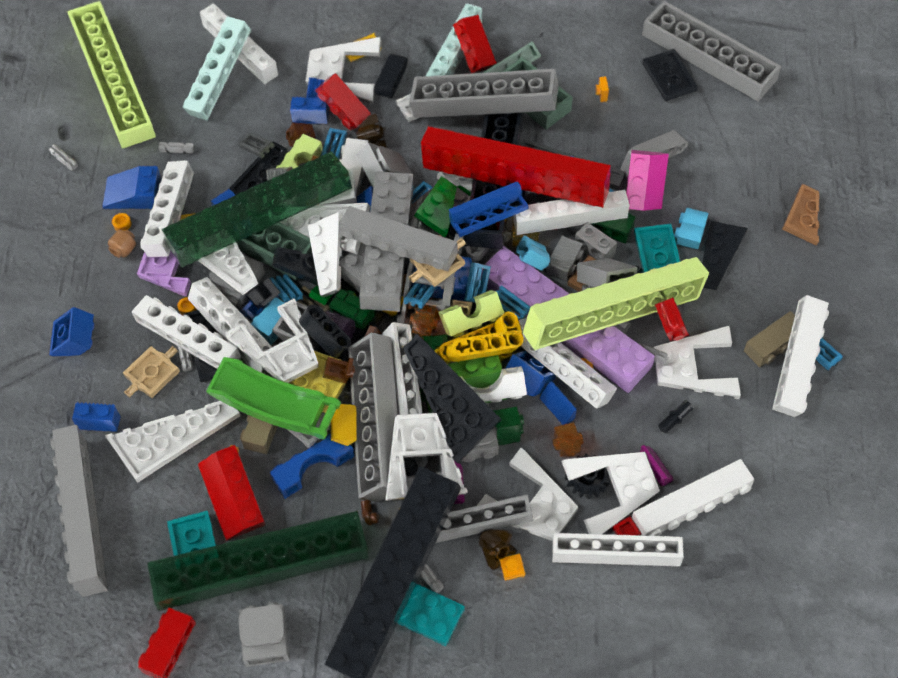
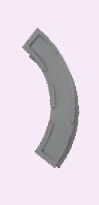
(447, 285)

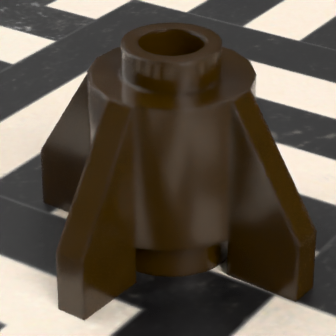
(371, 131)
(496, 546)

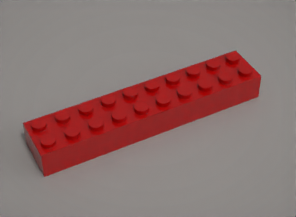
(507, 163)

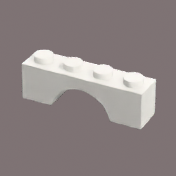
(508, 385)

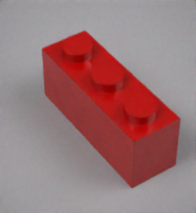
(474, 44)
(342, 102)
(166, 644)

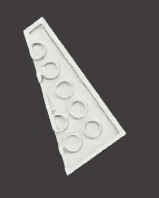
(318, 212)
(231, 267)
(164, 439)

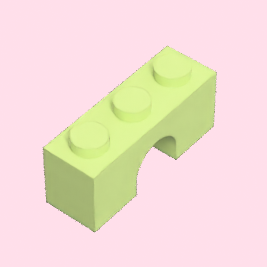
(302, 152)
(487, 309)

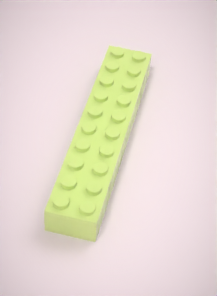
(111, 75)
(613, 303)

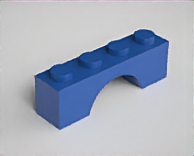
(289, 475)

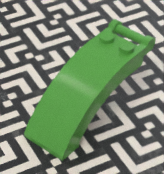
(272, 399)

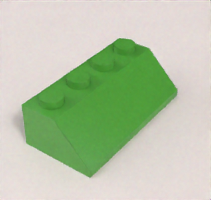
(477, 372)

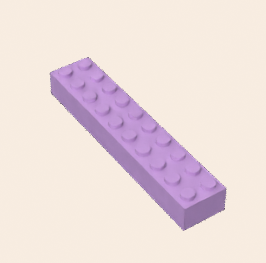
(607, 349)

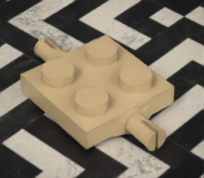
(435, 275)
(151, 372)

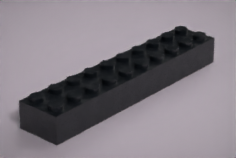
(502, 128)
(393, 575)

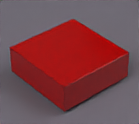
(626, 527)

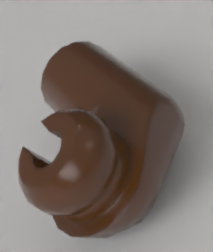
(367, 515)

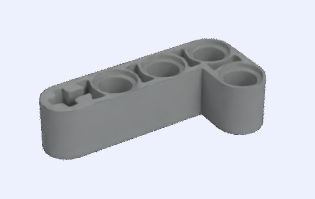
(669, 143)

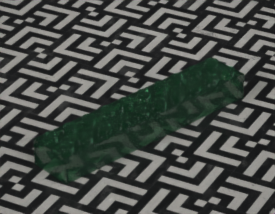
(256, 209)
(257, 560)

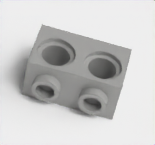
(595, 242)

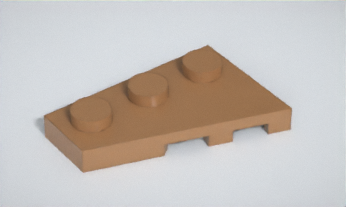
(803, 215)

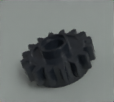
(590, 485)

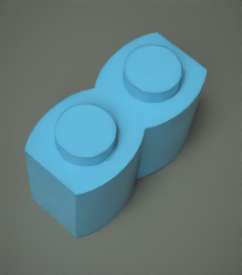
(692, 228)
(533, 253)

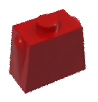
(672, 320)

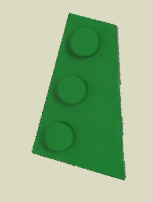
(436, 206)

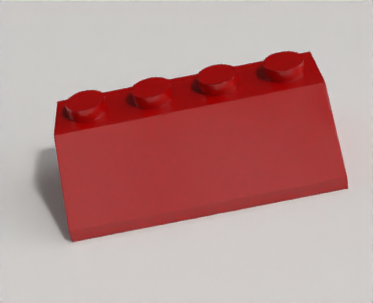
(231, 493)

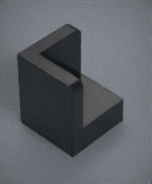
(263, 293)

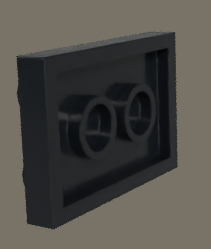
(669, 75)

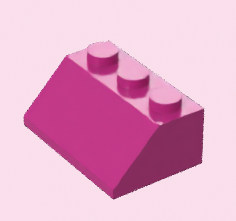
(646, 180)

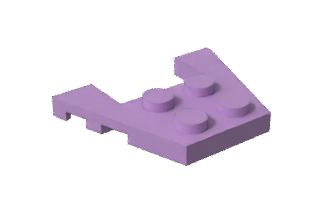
(162, 272)

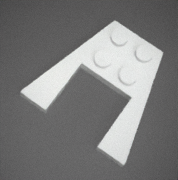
(330, 60)
(286, 360)
(681, 369)
(415, 437)
(631, 481)
(549, 507)

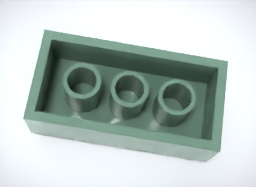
(563, 103)
(265, 242)

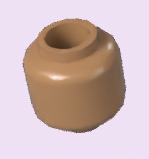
(121, 243)

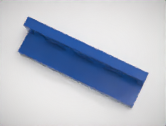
(485, 206)

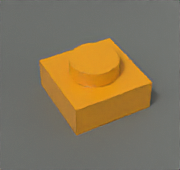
(602, 89)
(512, 567)

